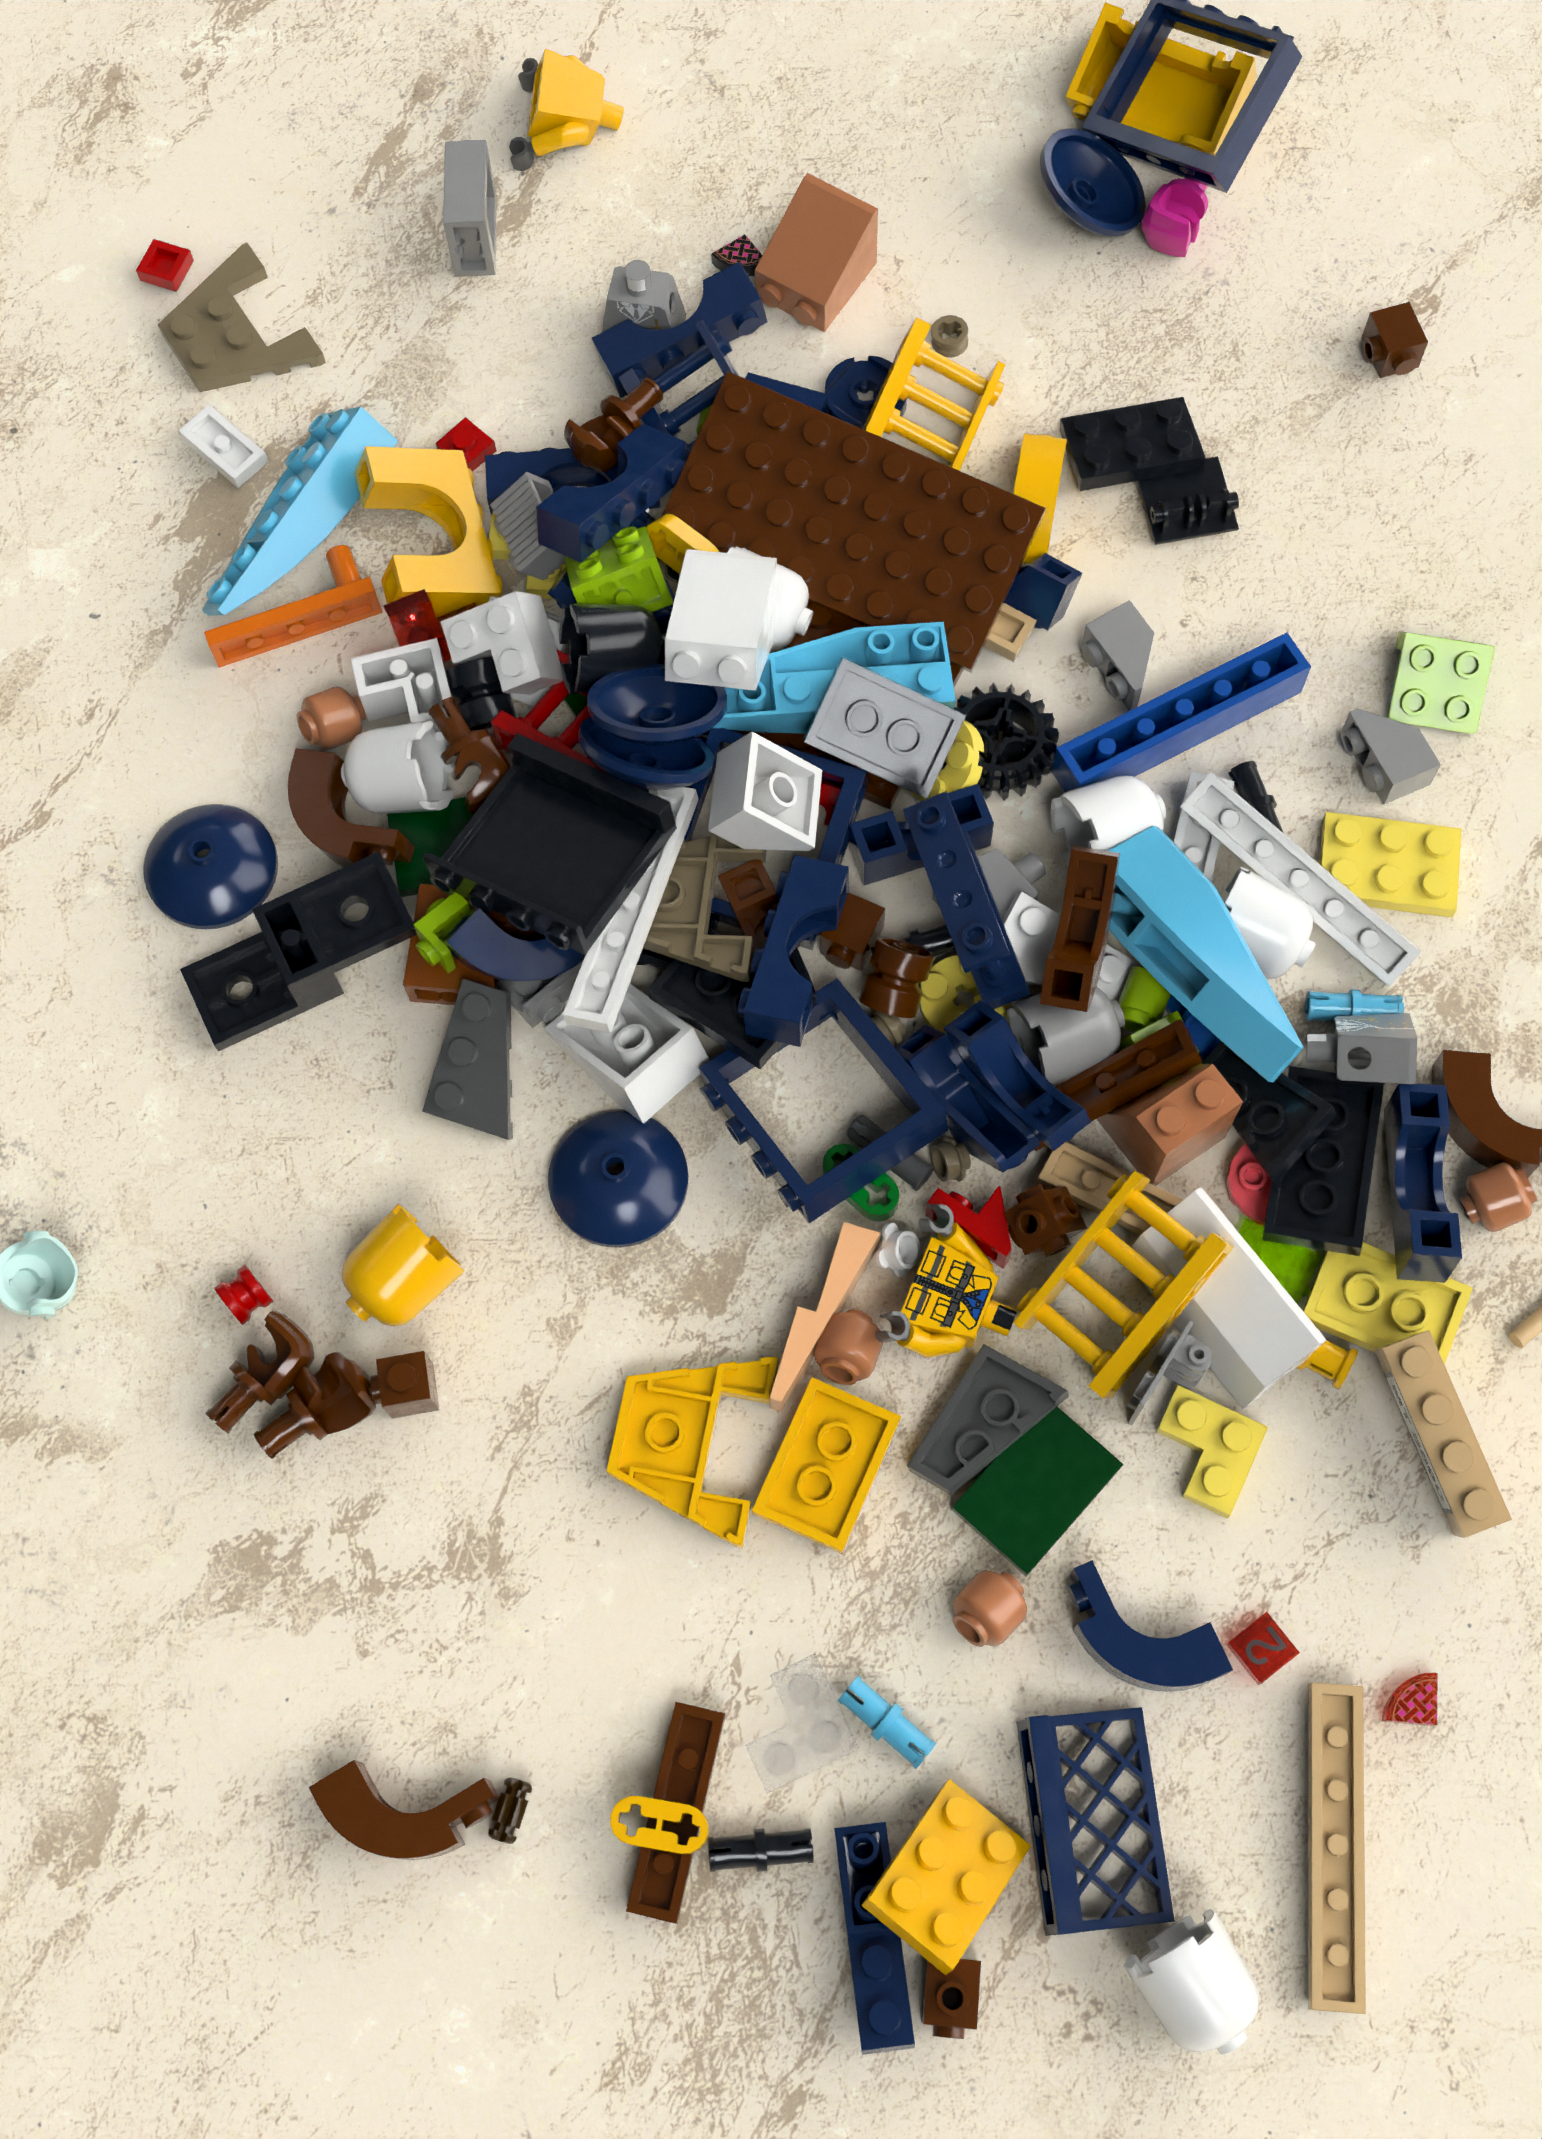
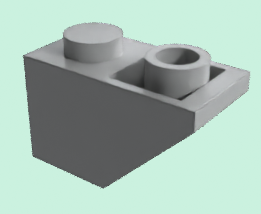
(1120, 649)
(1391, 754)

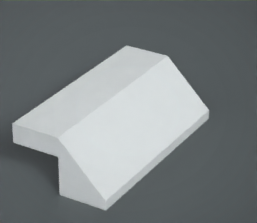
(1240, 1310)

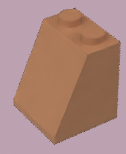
(818, 253)
(1174, 1121)

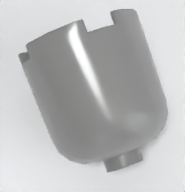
(1063, 1039)

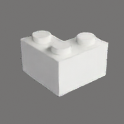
(514, 634)
(402, 681)

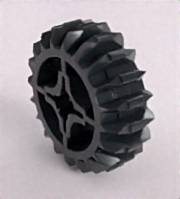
(1030, 752)

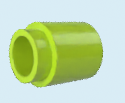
(1142, 999)

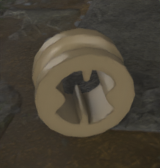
(950, 346)

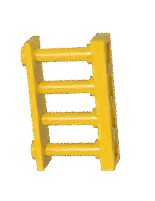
(902, 385)
(1171, 1292)

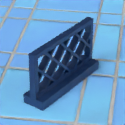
(1051, 1828)

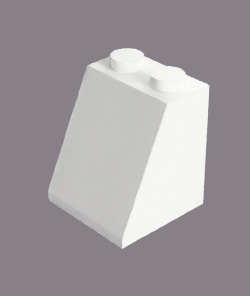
(721, 620)

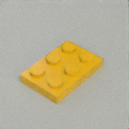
(826, 1465)
(946, 1876)

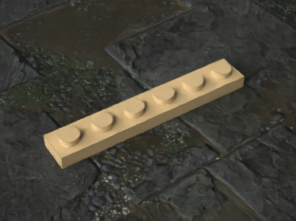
(1336, 1849)

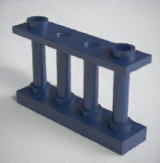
(669, 422)
(966, 901)

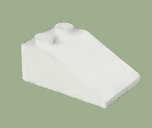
(643, 1058)

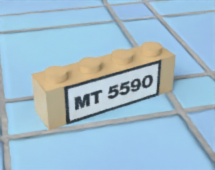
(1442, 1435)

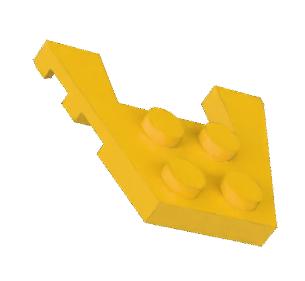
(668, 1435)

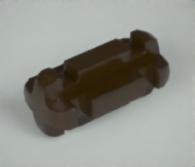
(510, 1810)

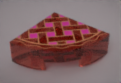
(1414, 1701)

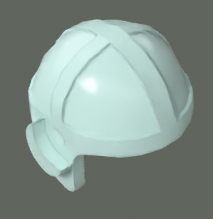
(37, 1275)

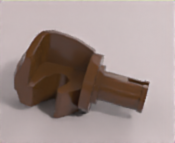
(597, 439)
(469, 749)
(264, 1380)
(321, 1404)

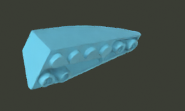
(302, 507)
(800, 674)
(1194, 949)

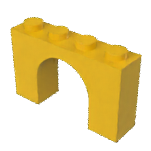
(442, 489)

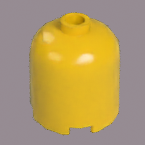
(397, 1270)

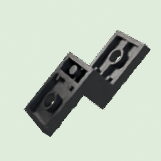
(298, 951)

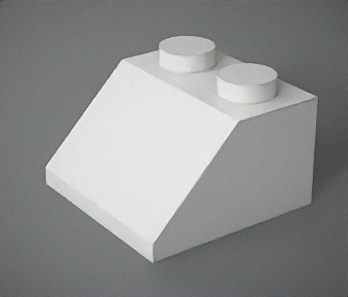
(764, 797)

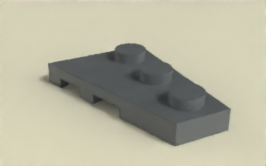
(473, 1066)
(983, 1418)

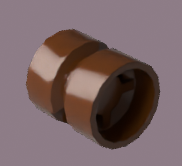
(896, 977)

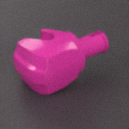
(1175, 216)

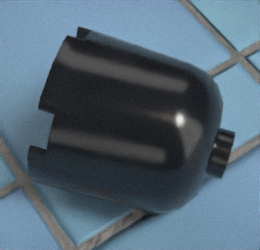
(607, 641)

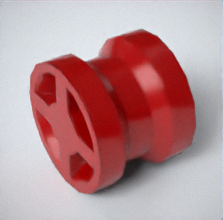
(243, 1294)

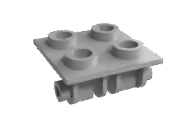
(1179, 1360)

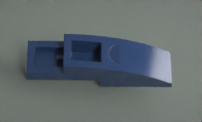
(873, 1947)

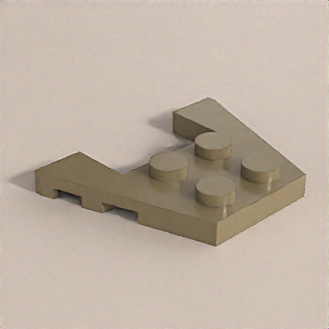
(217, 338)
(685, 911)

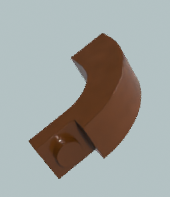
(318, 808)
(1083, 930)
(1477, 1119)
(367, 1821)

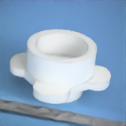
(898, 1250)

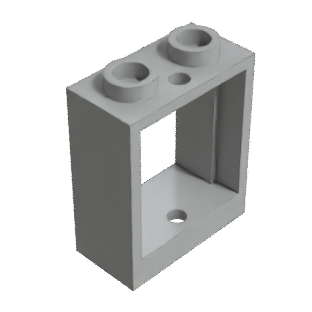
(470, 208)

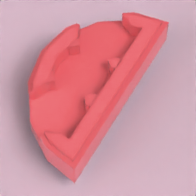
(1248, 1185)

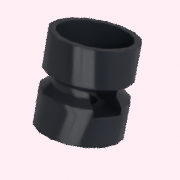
(479, 692)

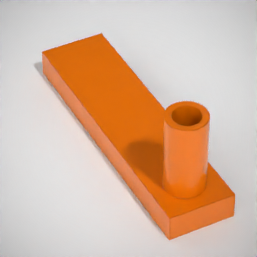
(347, 603)

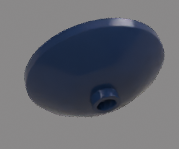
(1092, 183)
(653, 711)
(646, 765)
(221, 885)
(624, 1206)

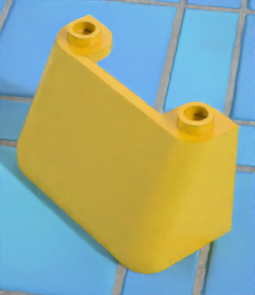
(1185, 94)

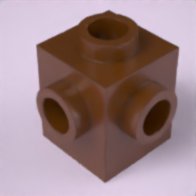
(1044, 1220)

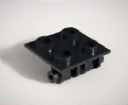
(1189, 504)

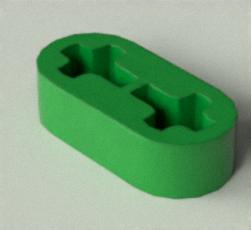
(861, 1199)

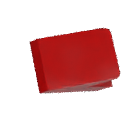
(986, 1228)

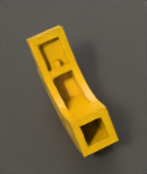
(1039, 482)

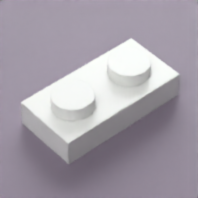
(223, 446)

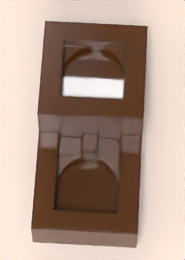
(751, 898)

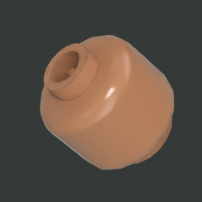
(331, 718)
(1498, 1197)
(848, 1347)
(989, 1608)

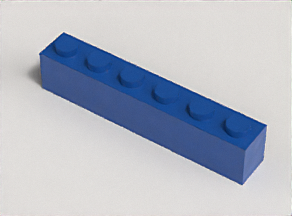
(1184, 715)

